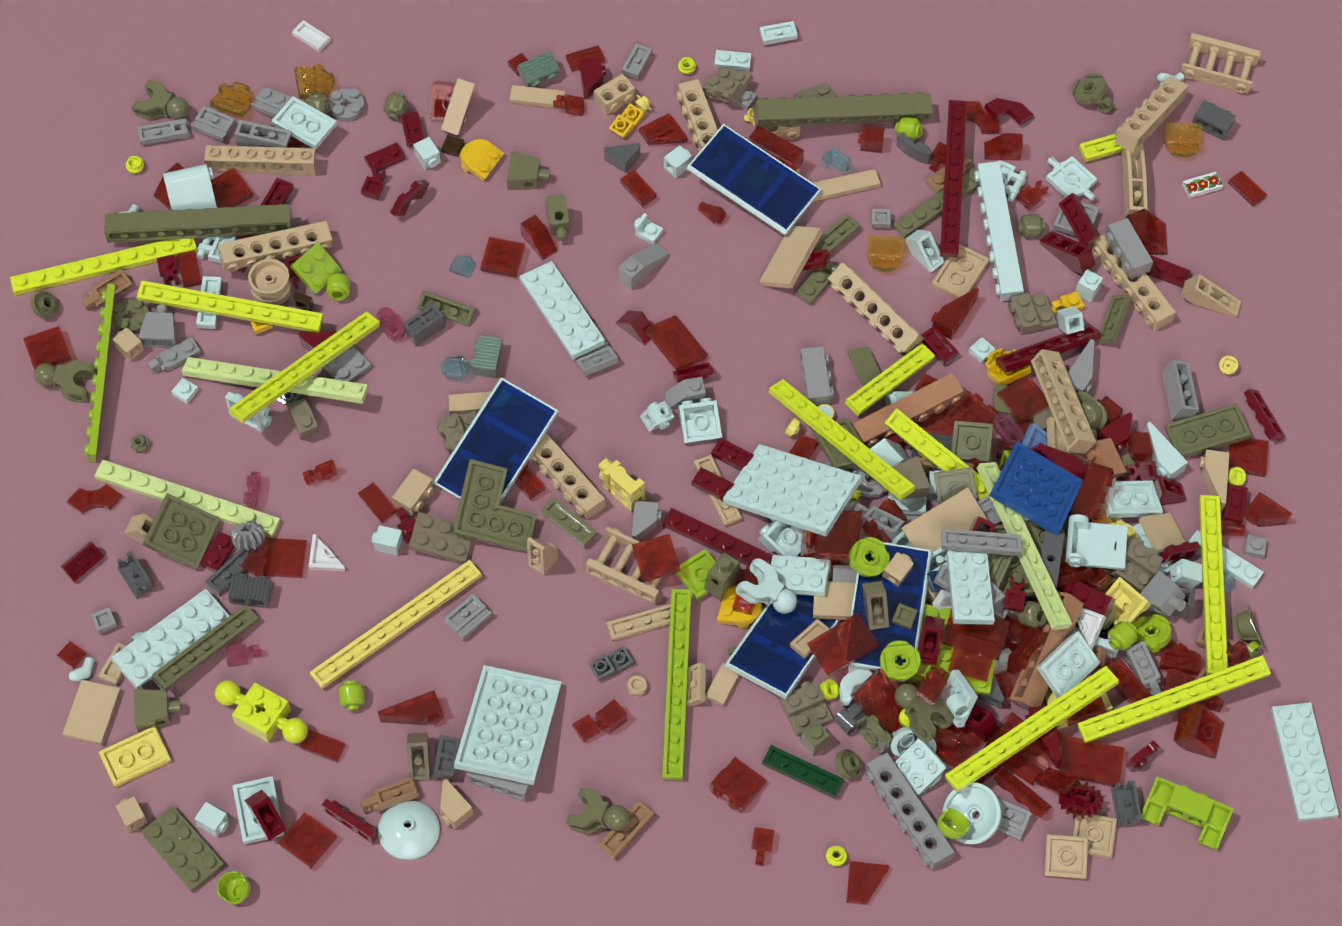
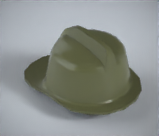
(1093, 410)
(1245, 626)

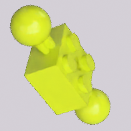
(250, 712)

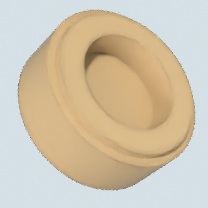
(637, 686)

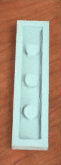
(1235, 565)

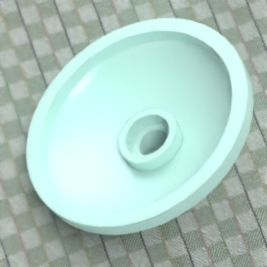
(972, 800)
(413, 841)

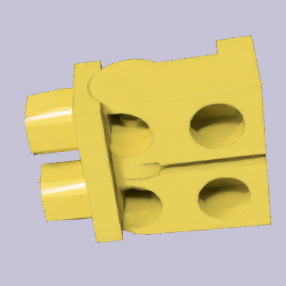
(621, 484)

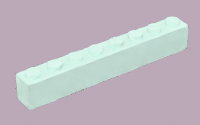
(999, 230)

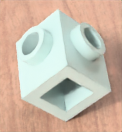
(657, 416)

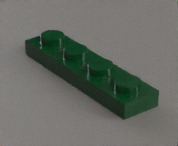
(803, 771)

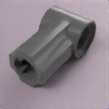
(848, 718)

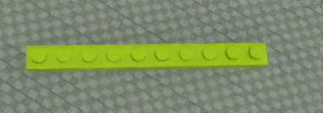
(99, 379)
(676, 685)

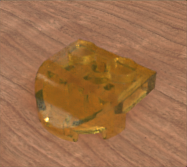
(313, 80)
(233, 99)
(1182, 139)
(885, 252)

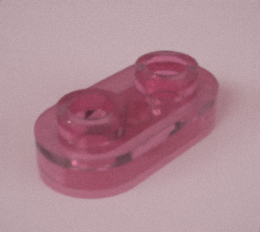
(391, 325)
(1010, 431)
(251, 496)

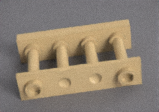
(1225, 50)
(614, 575)

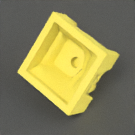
(1127, 602)

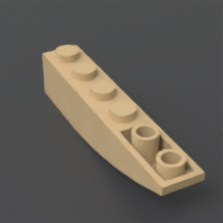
(1134, 180)

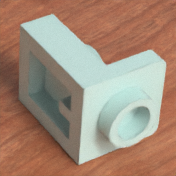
(647, 230)

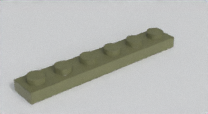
(931, 208)
(205, 647)

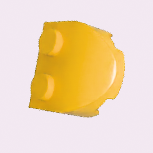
(479, 157)
(997, 375)
(728, 616)

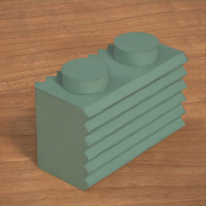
(538, 69)
(487, 356)

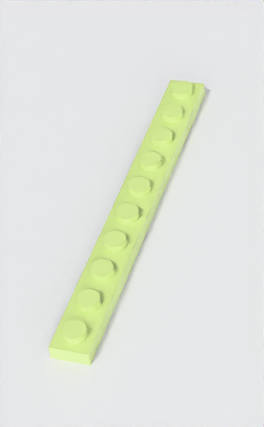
(258, 376)
(157, 489)
(1030, 557)

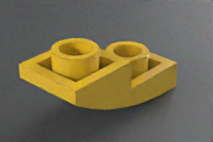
(627, 121)

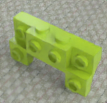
(1190, 807)

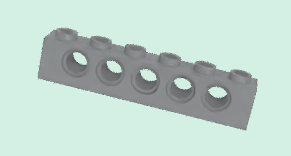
(886, 767)

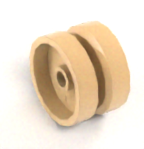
(270, 282)

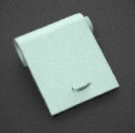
(190, 188)
(1094, 544)

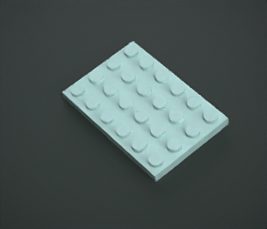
(793, 490)
(508, 725)

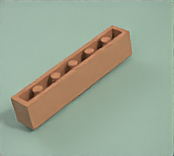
(916, 406)
(1031, 686)

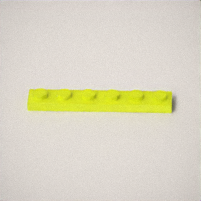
(889, 379)

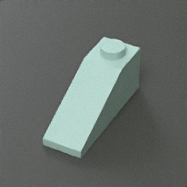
(1167, 459)

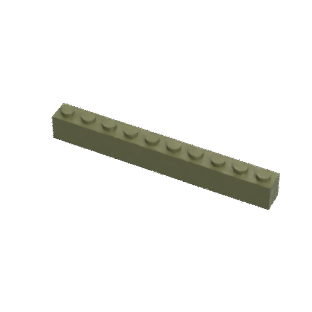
(841, 110)
(197, 223)

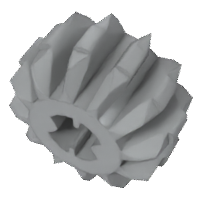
(248, 535)

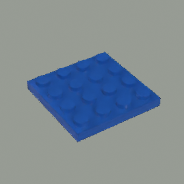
(1036, 488)

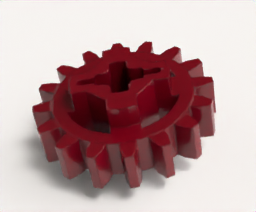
(1082, 801)

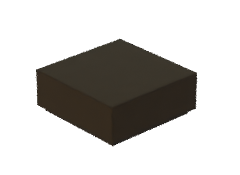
(452, 145)
(303, 301)

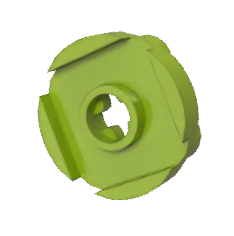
(878, 552)
(1162, 631)
(907, 653)

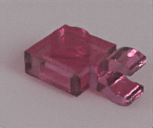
(239, 654)

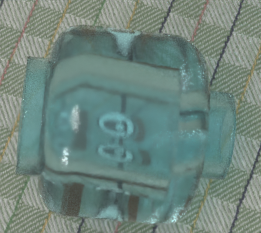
(455, 368)

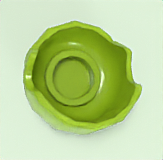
(953, 824)
(233, 887)

